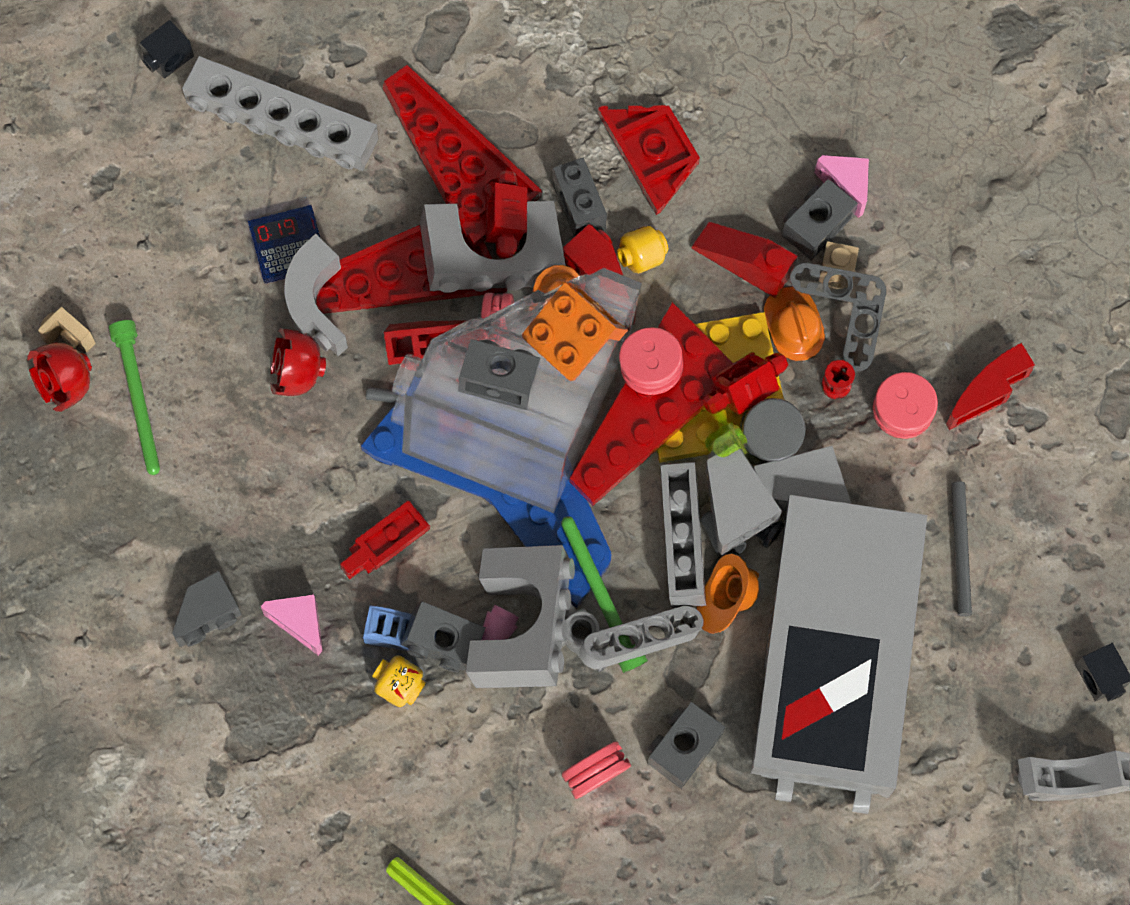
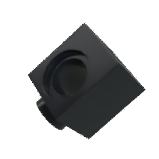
(166, 49)
(1104, 673)

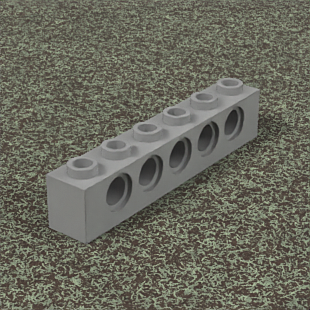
(210, 77)

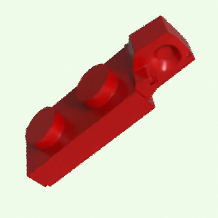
(385, 540)

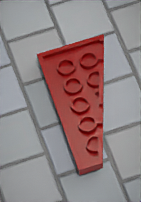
(452, 150)
(388, 276)
(643, 422)

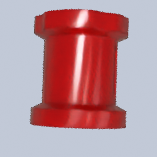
(832, 372)

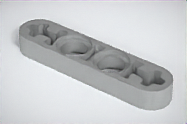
(639, 632)

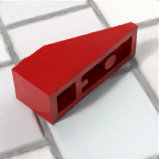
(591, 252)
(747, 256)
(413, 337)

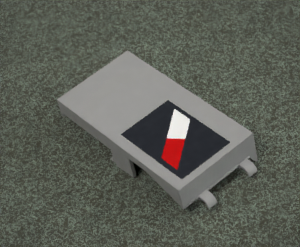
(839, 648)

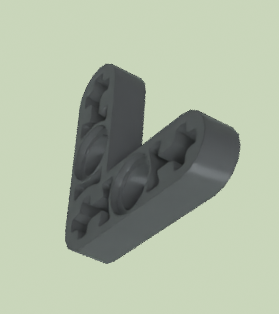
(860, 305)

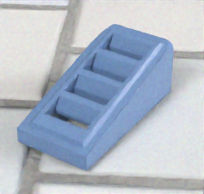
(389, 615)

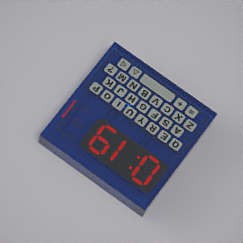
(279, 239)

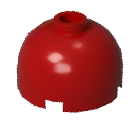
(296, 363)
(60, 374)

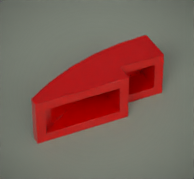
(992, 385)

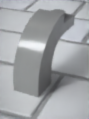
(304, 278)
(1074, 778)

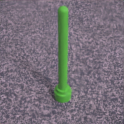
(124, 336)
(598, 588)

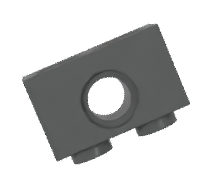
(579, 196)
(811, 235)
(509, 389)
(421, 632)
(678, 764)

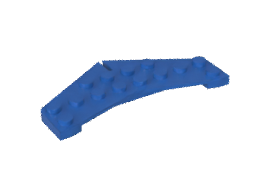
(528, 522)

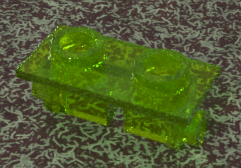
(726, 439)

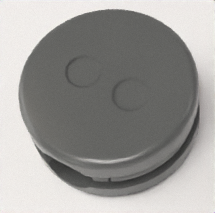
(773, 429)

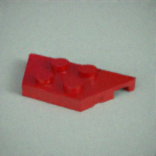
(652, 148)

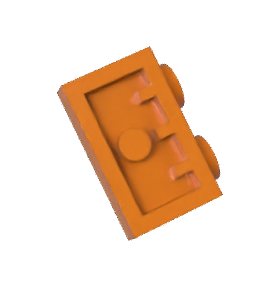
(572, 330)

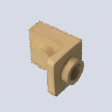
(839, 257)
(68, 328)

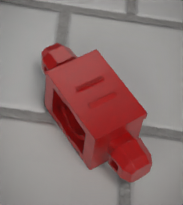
(506, 214)
(745, 383)

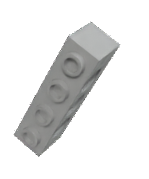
(683, 535)

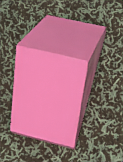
(848, 174)
(298, 618)

